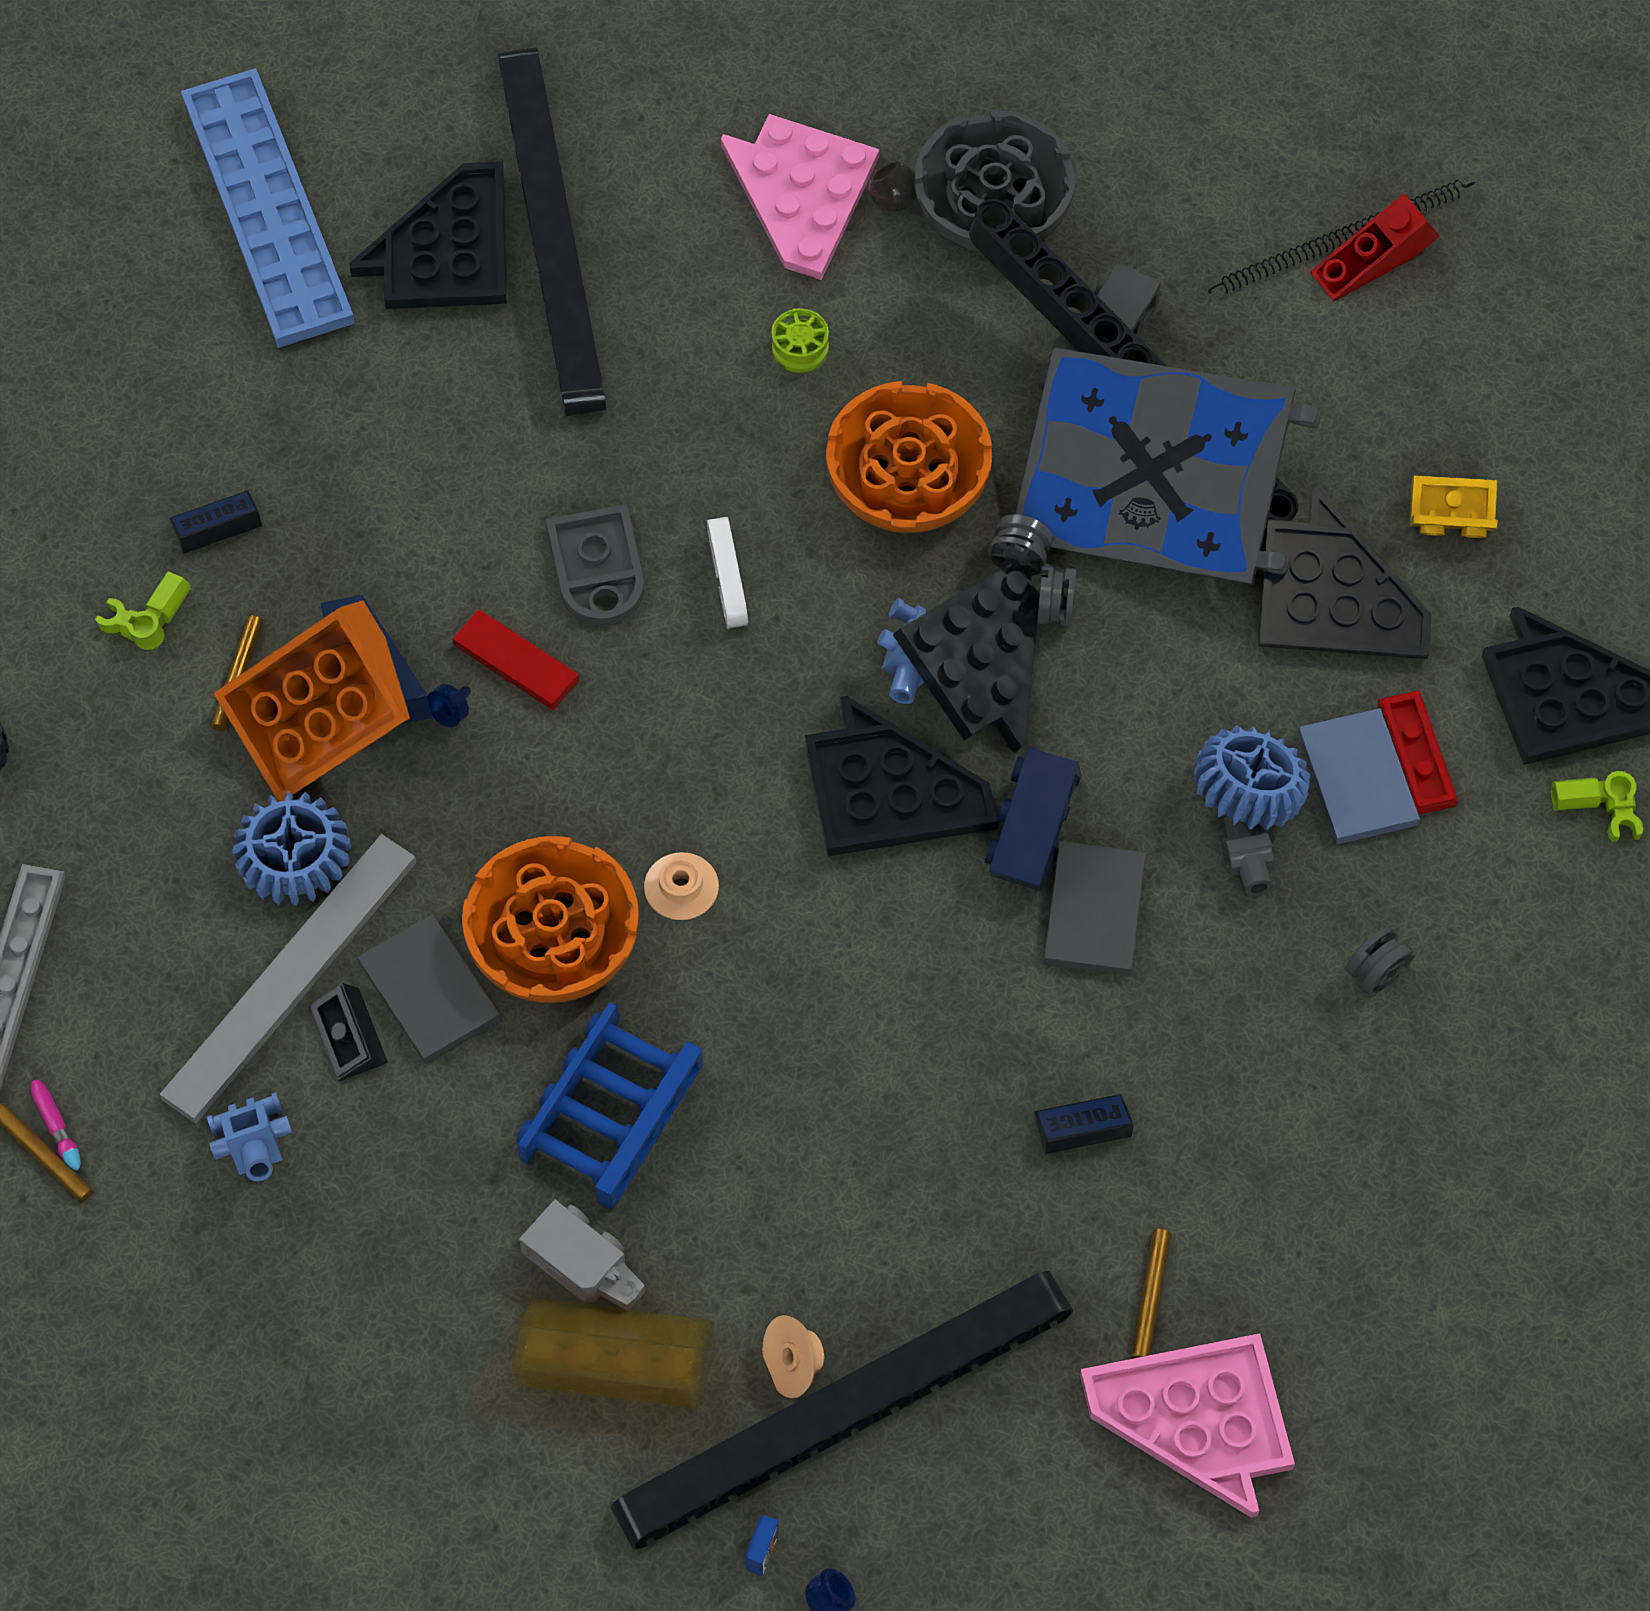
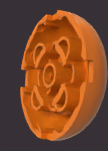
(910, 432)
(530, 880)

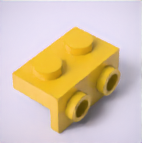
(1453, 505)

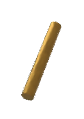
(239, 664)
(44, 1155)
(1151, 1293)

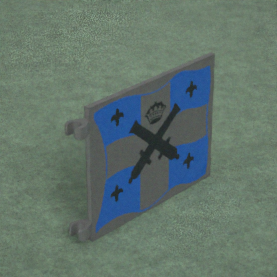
(1158, 464)

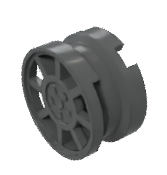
(1021, 540)
(1051, 596)
(1379, 960)

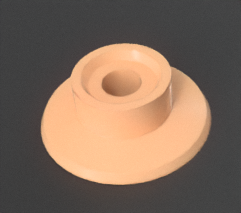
(686, 900)
(792, 1355)

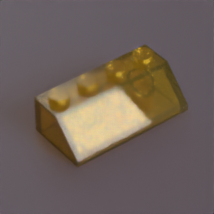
(612, 1352)

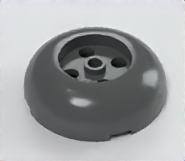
(983, 161)

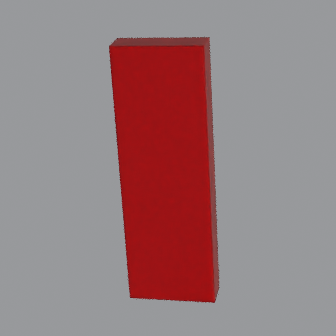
(516, 659)
(1418, 752)

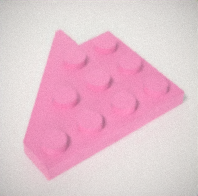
(802, 188)
(1199, 1412)

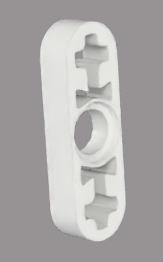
(728, 572)

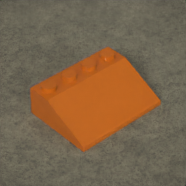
(316, 700)

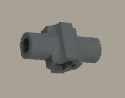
(1248, 855)

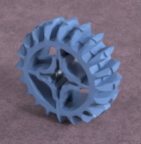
(1277, 780)
(326, 848)

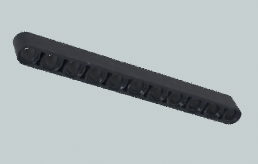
(552, 232)
(1067, 292)
(839, 1408)

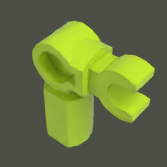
(146, 626)
(1615, 792)

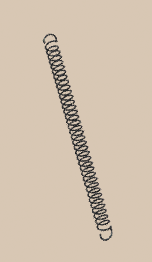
(1329, 238)

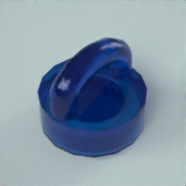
(449, 704)
(830, 1592)

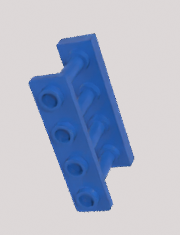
(632, 1141)

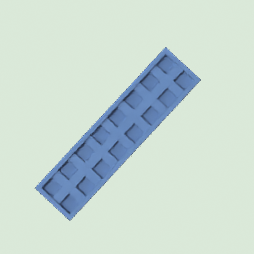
(267, 208)

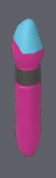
(55, 1124)

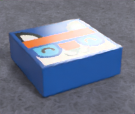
(762, 1544)

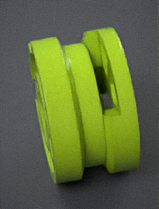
(800, 343)

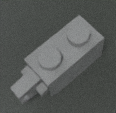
(581, 1257)

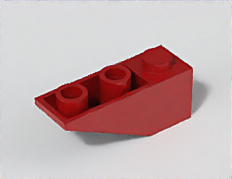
(1376, 248)

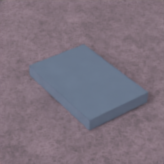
(1358, 776)

